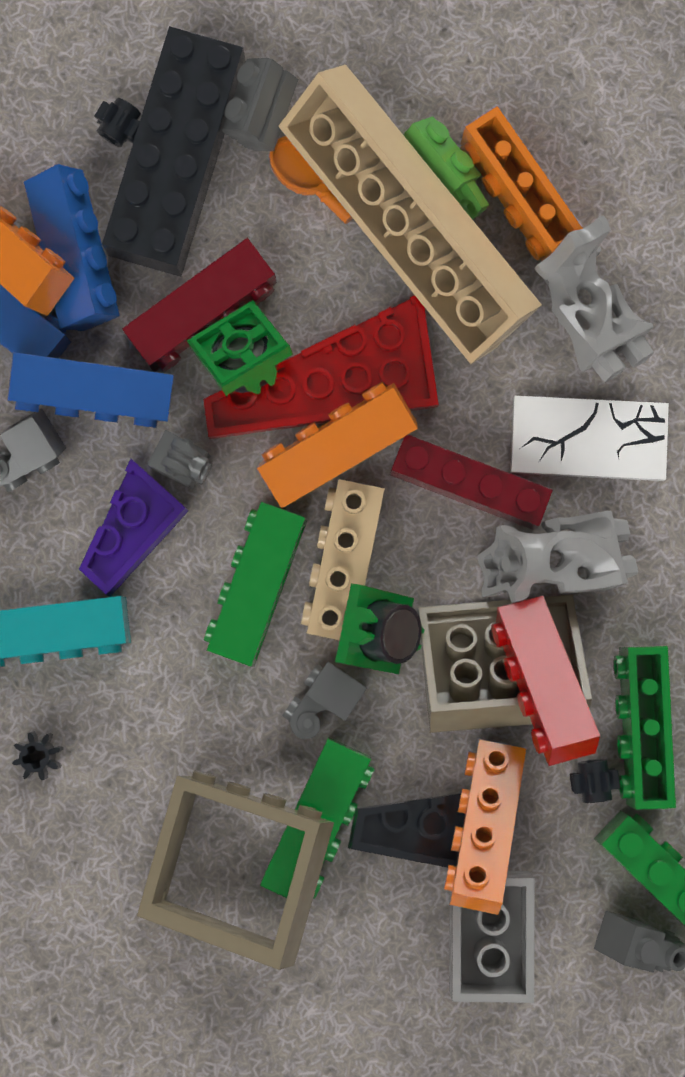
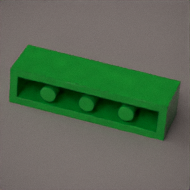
(256, 585)
(330, 791)

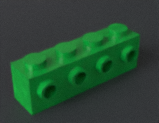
(646, 727)
(648, 862)

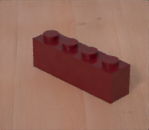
(199, 303)
(471, 482)

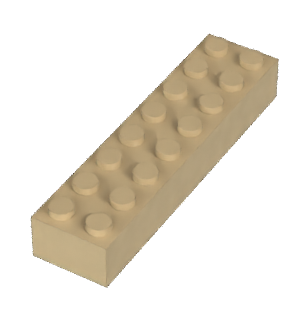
(408, 213)

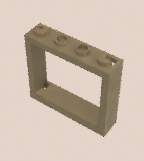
(274, 953)

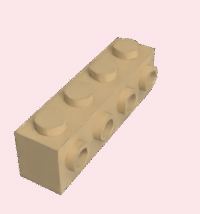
(345, 555)

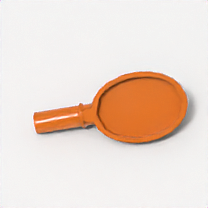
(299, 177)

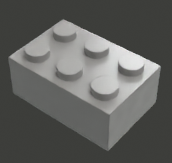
(492, 952)

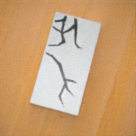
(589, 438)

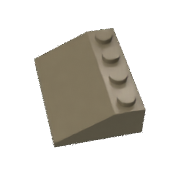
(467, 670)

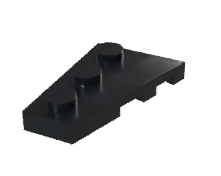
(409, 829)

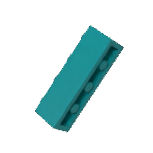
(64, 629)

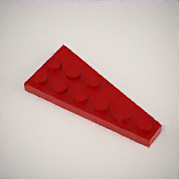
(336, 372)

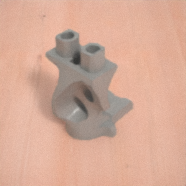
(593, 331)
(523, 559)

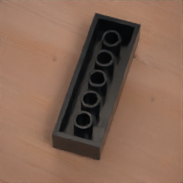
(174, 152)

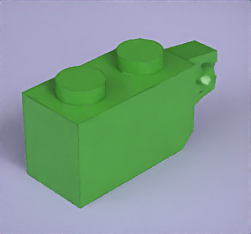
(449, 163)

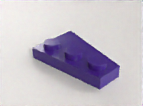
(132, 529)

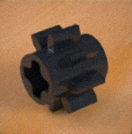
(117, 121)
(34, 766)
(595, 781)

